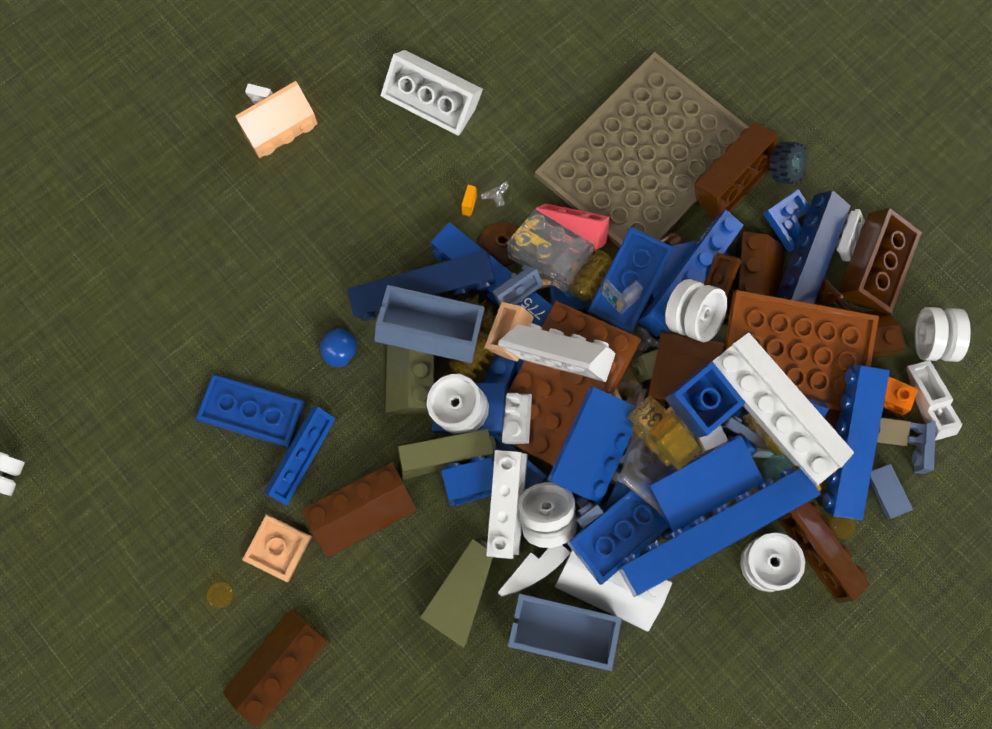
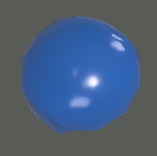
(338, 347)

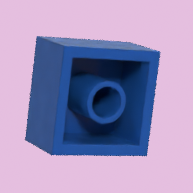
(705, 400)
(468, 481)

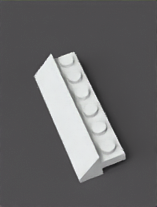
(783, 410)

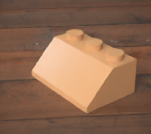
(277, 120)

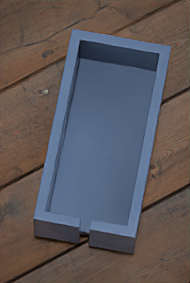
(428, 324)
(565, 632)

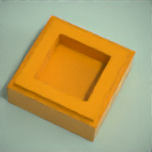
(469, 200)

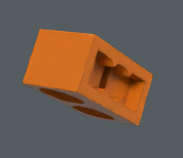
(899, 397)

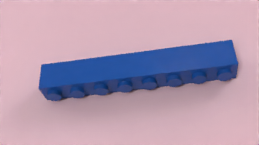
(717, 532)

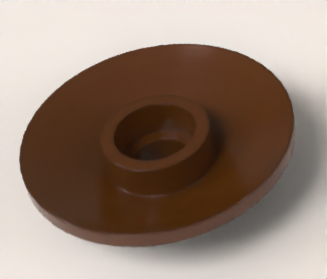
(489, 241)

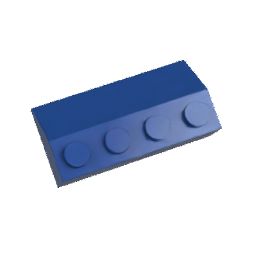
(594, 445)

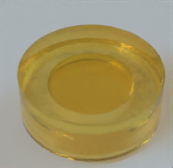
(843, 527)
(220, 595)

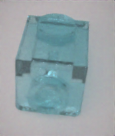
(775, 466)

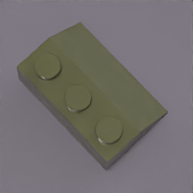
(408, 380)

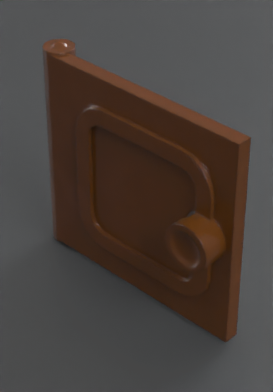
(678, 359)

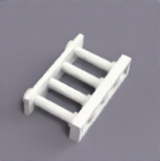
(505, 520)

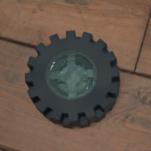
(788, 162)

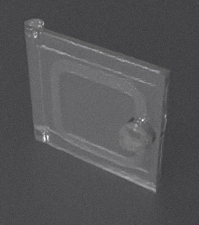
(641, 469)

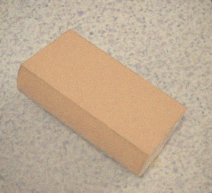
(506, 319)

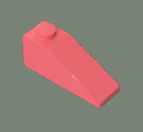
(585, 224)

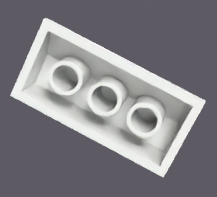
(430, 91)
(559, 351)
(613, 594)

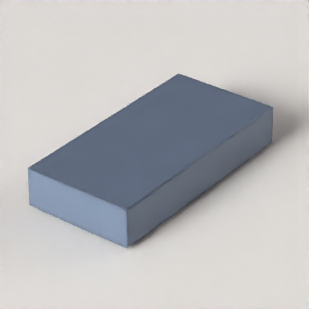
(889, 492)

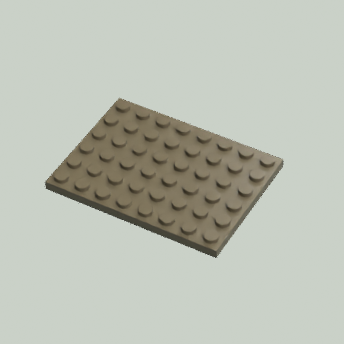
(642, 152)

